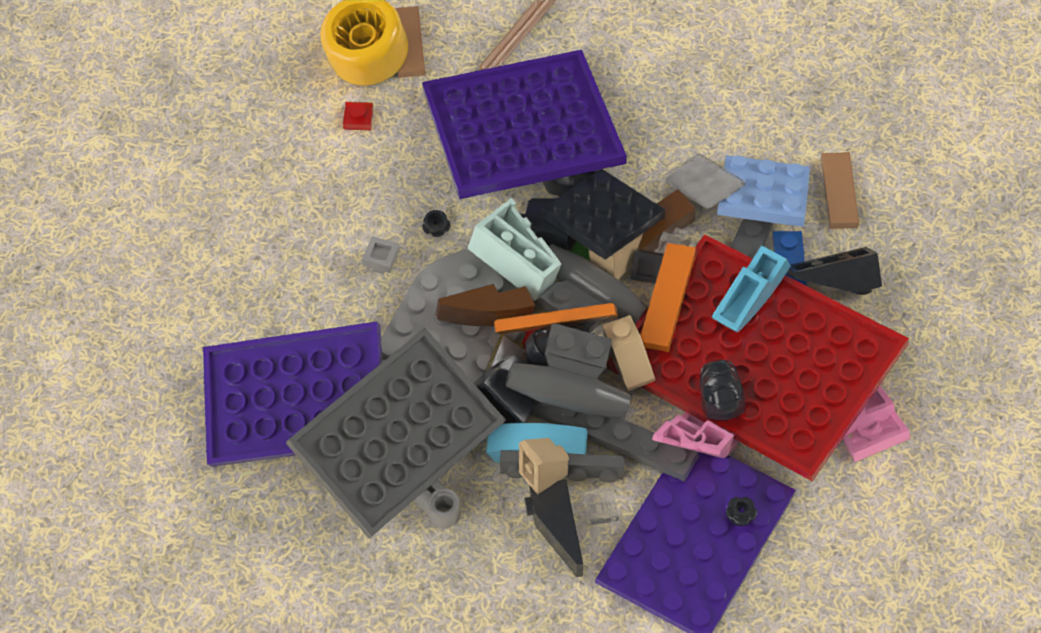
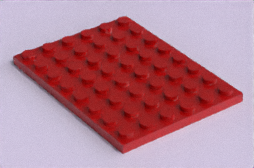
(799, 359)

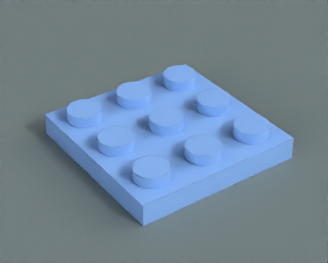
(772, 191)

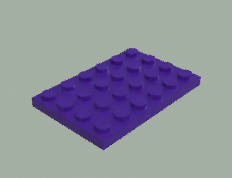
(276, 385)
(682, 549)

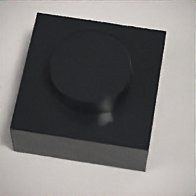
(646, 266)

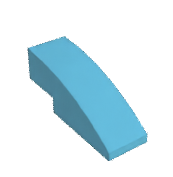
(751, 289)
(509, 436)

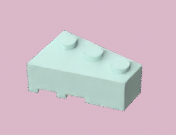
(514, 250)

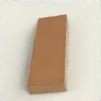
(414, 61)
(839, 190)

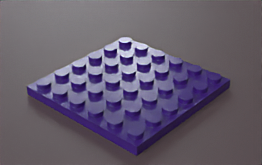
(522, 124)

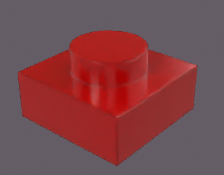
(358, 116)

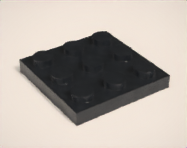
(603, 213)

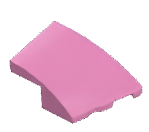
(875, 428)
(697, 436)

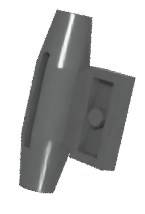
(586, 285)
(571, 375)

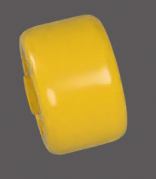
(364, 41)

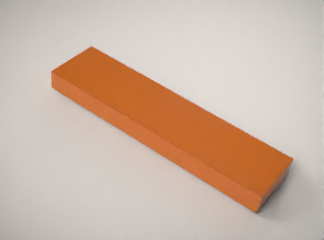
(668, 296)
(560, 317)

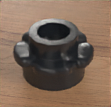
(433, 217)
(741, 518)

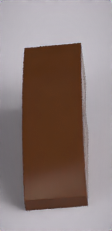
(678, 214)
(484, 306)

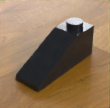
(848, 271)
(556, 522)

